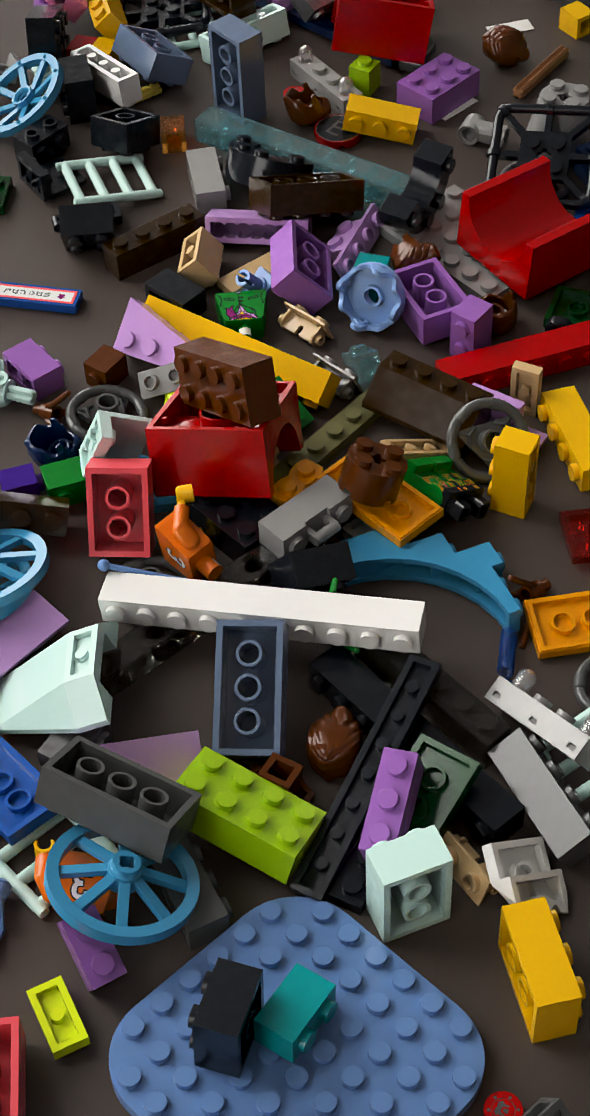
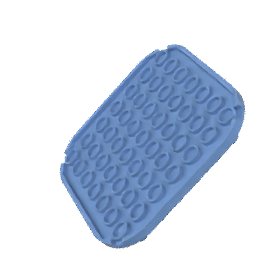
(384, 1053)

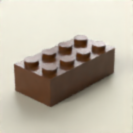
(227, 381)

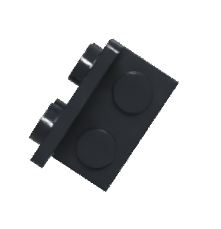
(44, 178)

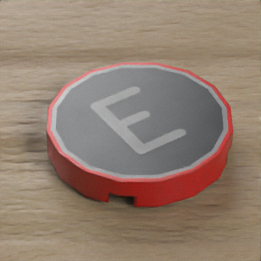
(330, 133)

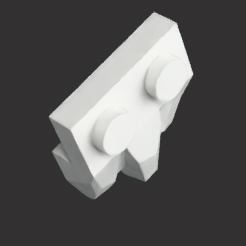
(523, 872)

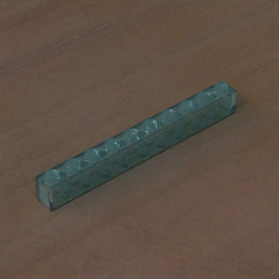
(219, 127)

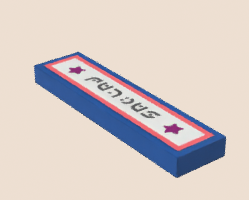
(40, 297)

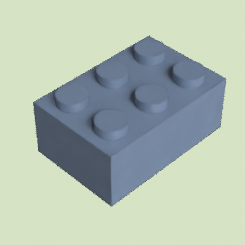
(152, 55)

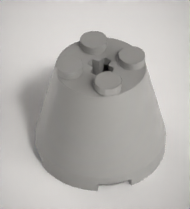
(562, 94)

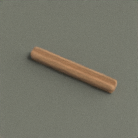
(540, 72)

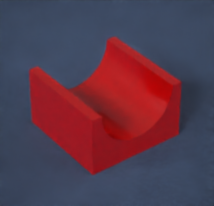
(383, 28)
(524, 230)
(219, 453)

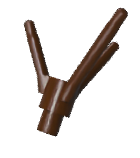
(51, 409)
(529, 590)

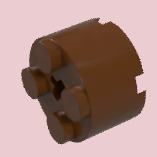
(373, 472)

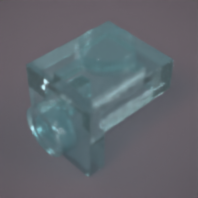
(363, 361)

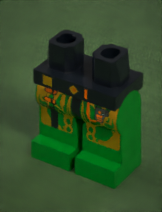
(447, 488)

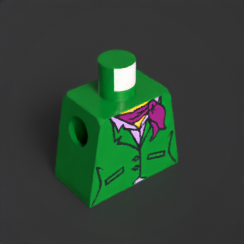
(243, 312)

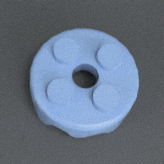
(355, 298)

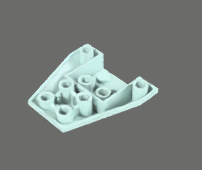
(60, 686)

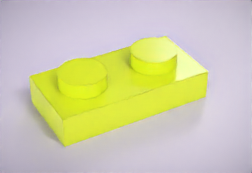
(58, 1017)

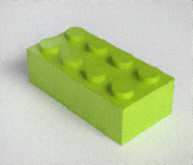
(251, 815)

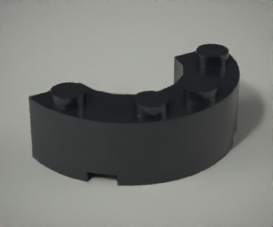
(248, 159)
(424, 192)

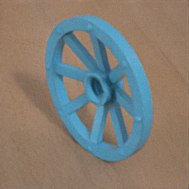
(27, 100)
(26, 582)
(122, 874)

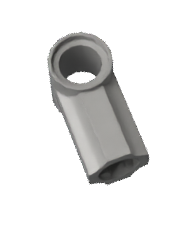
(476, 129)

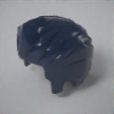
(52, 443)

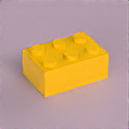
(540, 969)

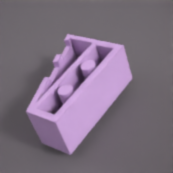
(147, 335)

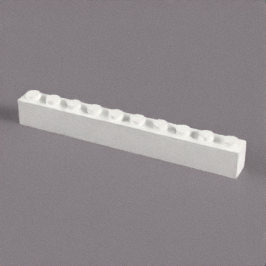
(309, 614)

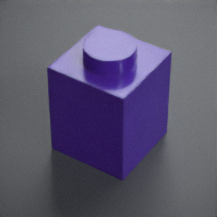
(21, 480)

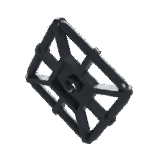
(169, 12)
(538, 142)

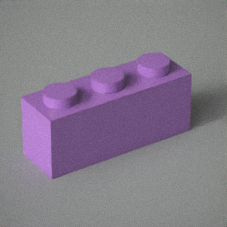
(392, 797)

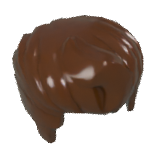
(505, 45)
(305, 106)
(412, 252)
(504, 312)
(334, 743)

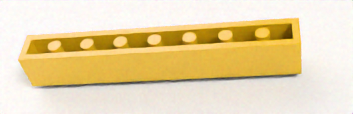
(313, 383)

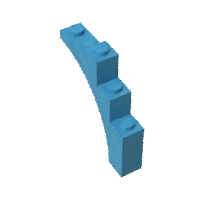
(434, 561)

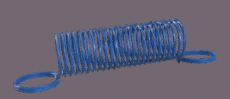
(501, 651)

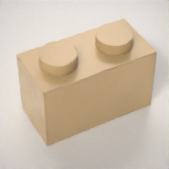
(201, 258)

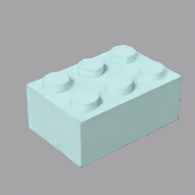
(408, 883)

